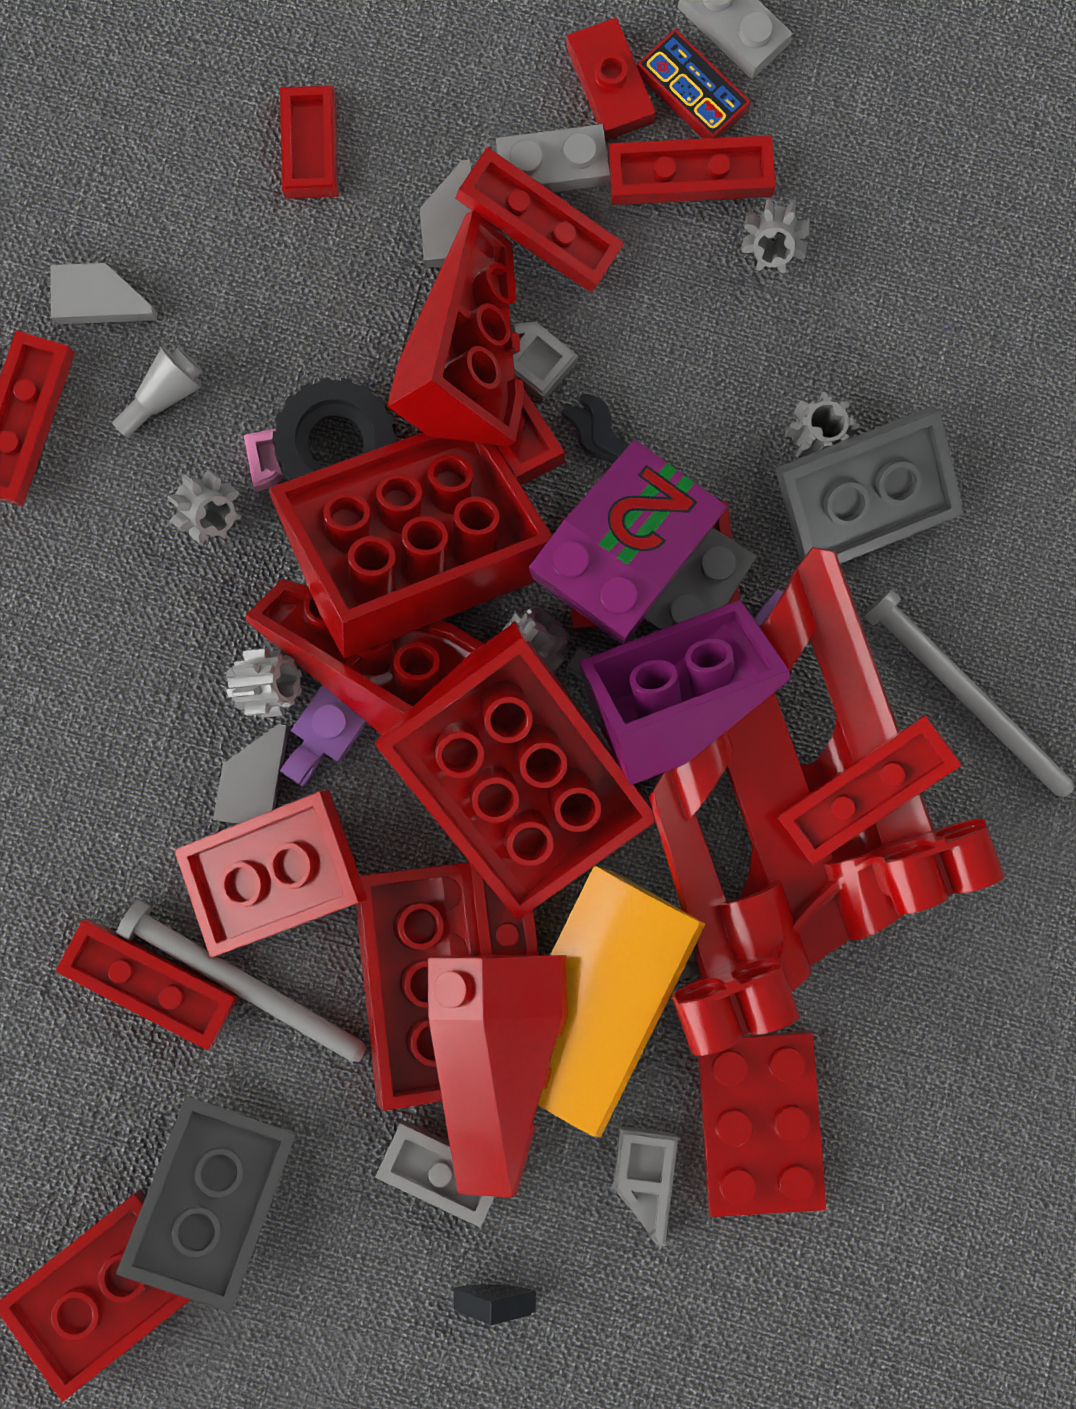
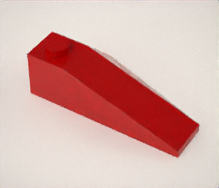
(459, 358)
(374, 683)
(492, 1051)

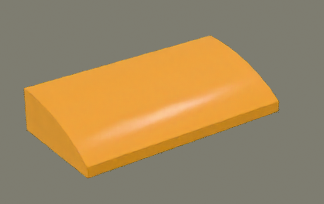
(621, 970)

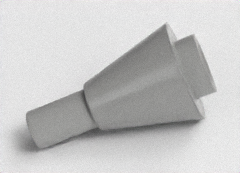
(166, 383)

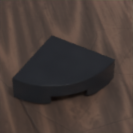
(494, 1302)

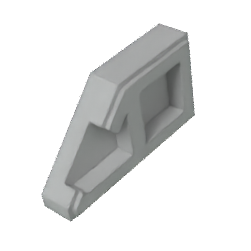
(443, 216)
(94, 296)
(542, 359)
(252, 778)
(646, 1176)

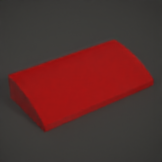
(399, 927)

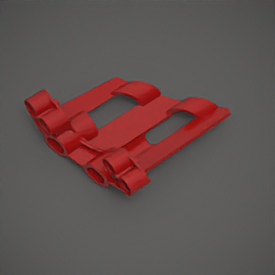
(789, 909)

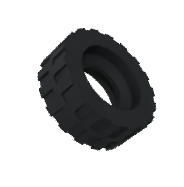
(324, 401)

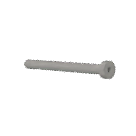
(968, 693)
(139, 923)

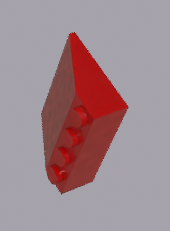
(409, 536)
(515, 773)

